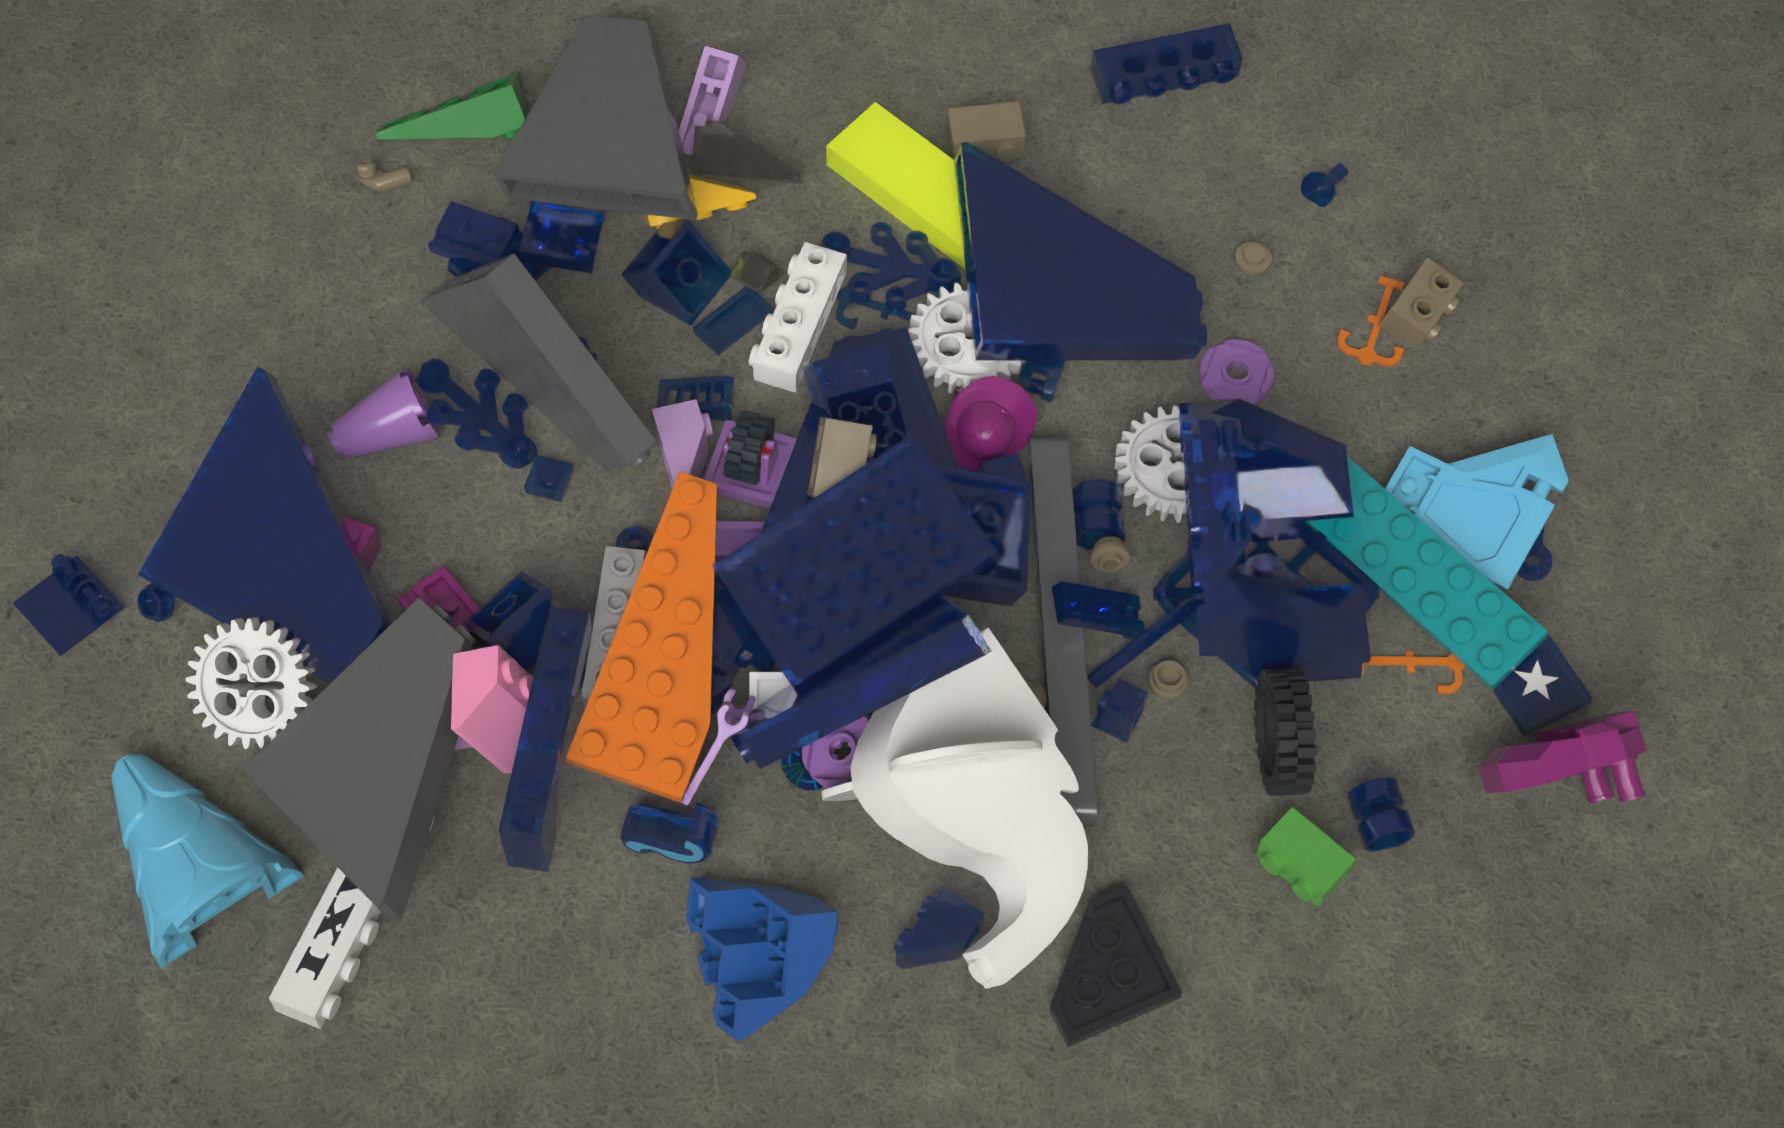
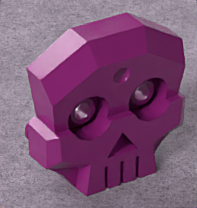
(1573, 749)

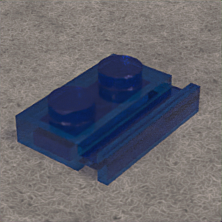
(473, 236)

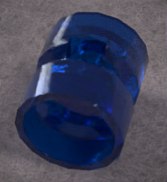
(1097, 512)
(1380, 812)

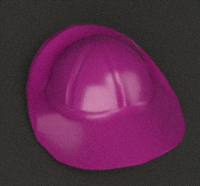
(989, 421)

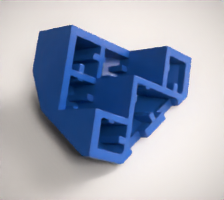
(758, 947)

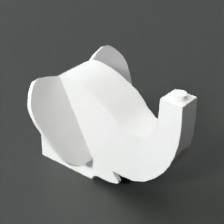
(977, 785)

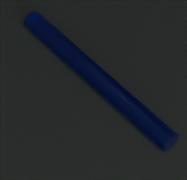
(1143, 641)

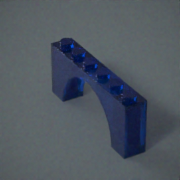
(530, 803)

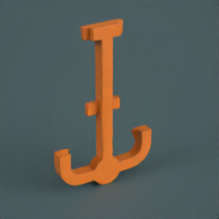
(1367, 355)
(1411, 661)

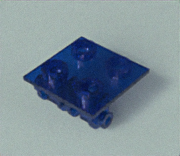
(68, 604)

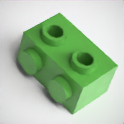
(1305, 858)

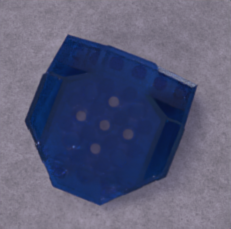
(1253, 483)

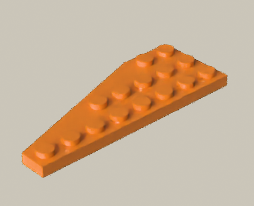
(655, 682)

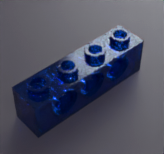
(1166, 64)

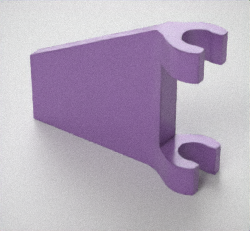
(727, 725)

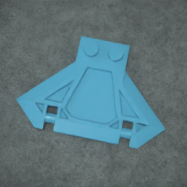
(1483, 502)

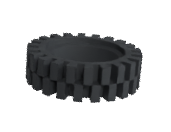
(1285, 731)

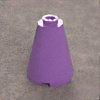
(385, 419)

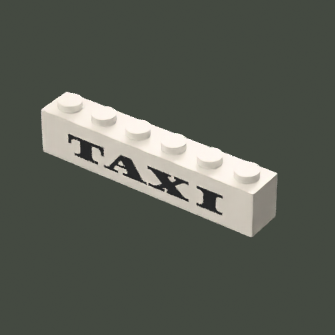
(327, 953)

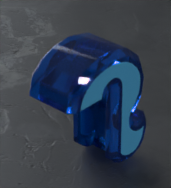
(671, 833)

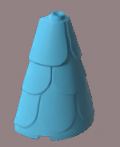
(187, 854)

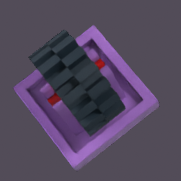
(750, 459)

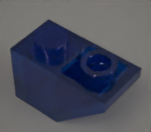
(942, 932)

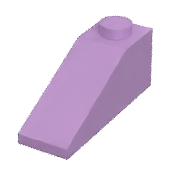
(712, 92)
(682, 438)

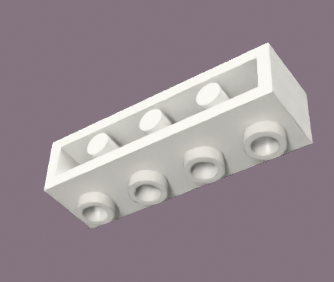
(799, 316)

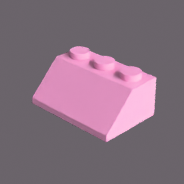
(489, 703)

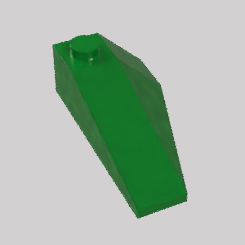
(488, 113)

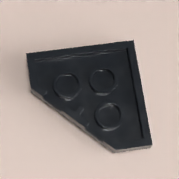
(1111, 970)

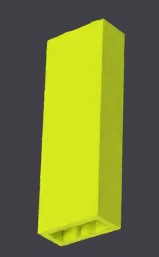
(902, 176)

